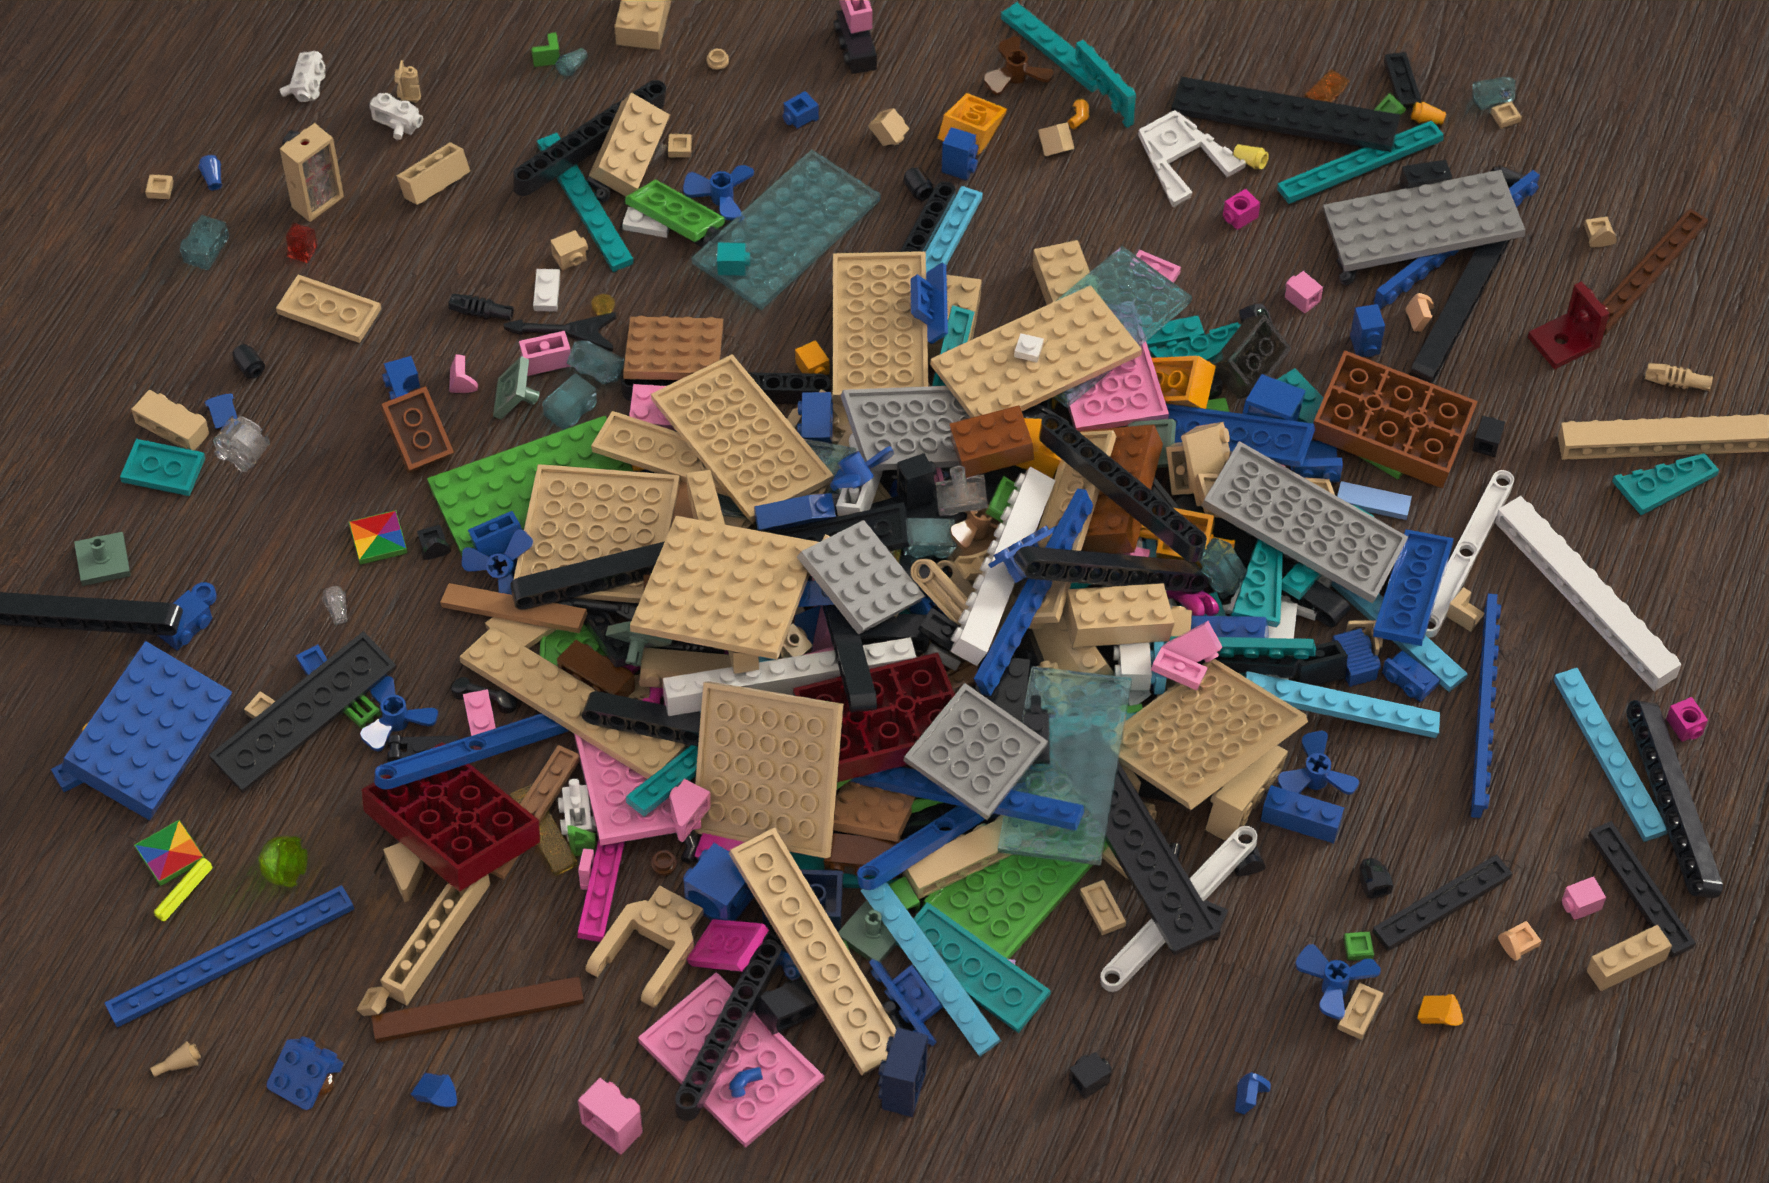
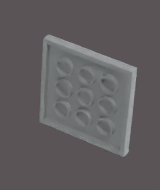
(860, 576)
(975, 751)

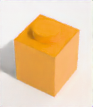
(812, 359)

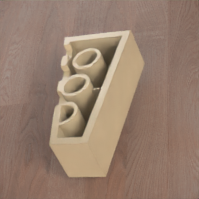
(1243, 793)

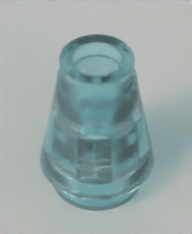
(570, 62)

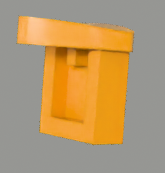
(1440, 1010)

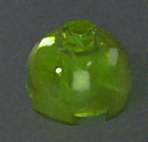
(283, 860)

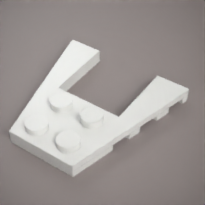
(1175, 137)

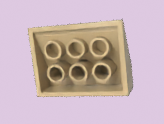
(1057, 647)

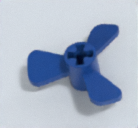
(719, 188)
(855, 471)
(476, 561)
(394, 715)
(1297, 780)
(1314, 963)

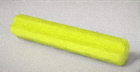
(183, 889)

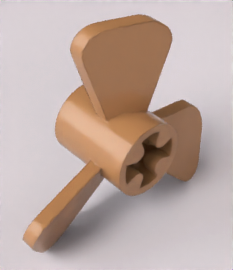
(972, 528)

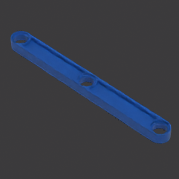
(459, 752)
(917, 847)

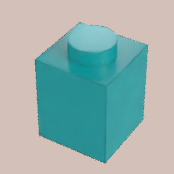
(732, 259)

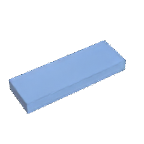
(1375, 500)

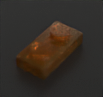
(1328, 87)

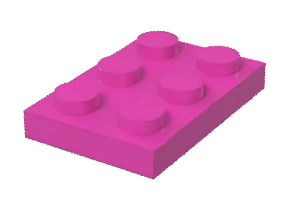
(727, 945)

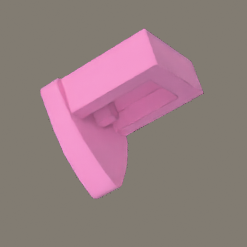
(458, 380)
(585, 868)

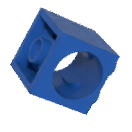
(1274, 399)
(717, 885)

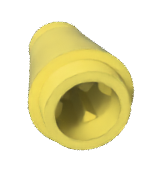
(1254, 156)

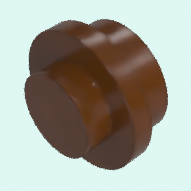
(663, 862)

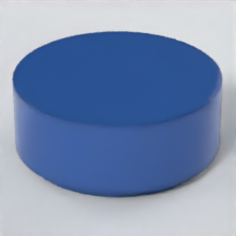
(205, 592)

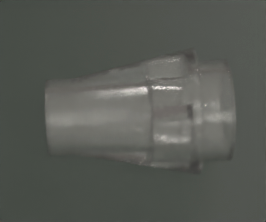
(335, 602)

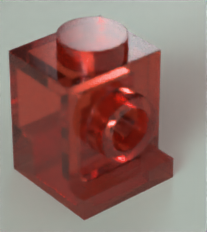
(301, 242)

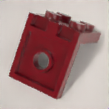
(1580, 329)

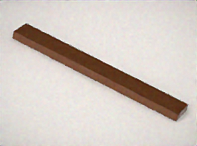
(1653, 265)
(477, 1009)

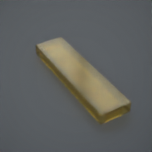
(552, 842)

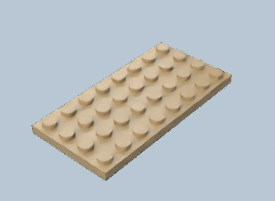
(873, 326)
(1078, 344)
(741, 436)

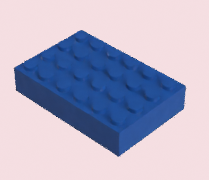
(147, 730)

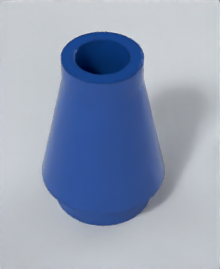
(211, 171)

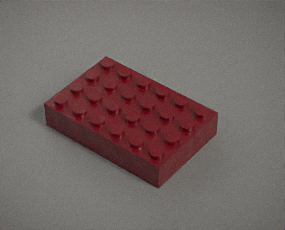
(908, 702)
(454, 822)

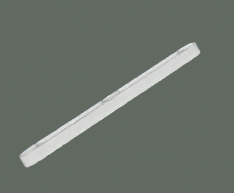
(1472, 539)
(1205, 881)

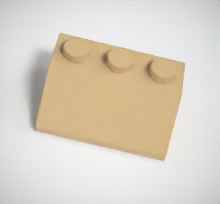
(1206, 451)

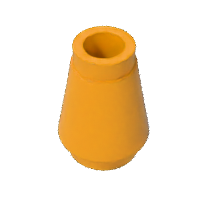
(1424, 113)

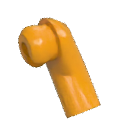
(1082, 113)

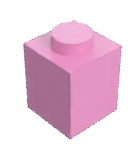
(1303, 292)
(1583, 898)

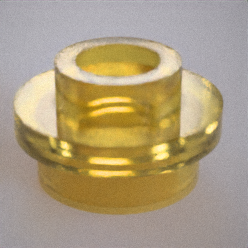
(601, 309)

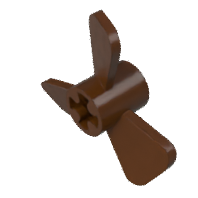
(1015, 68)

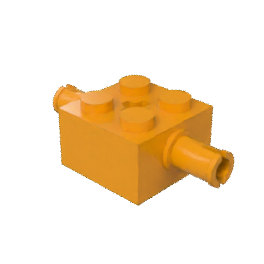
(1202, 521)

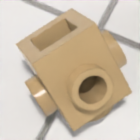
(795, 643)

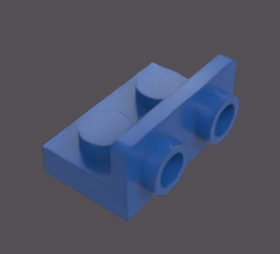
(1410, 676)

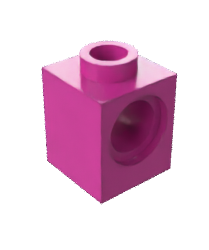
(1241, 209)
(1688, 711)

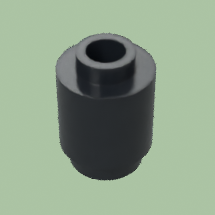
(918, 183)
(248, 361)

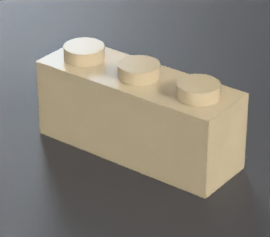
(433, 173)
(170, 420)
(1629, 958)

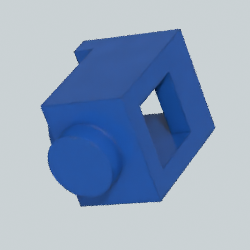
(800, 110)

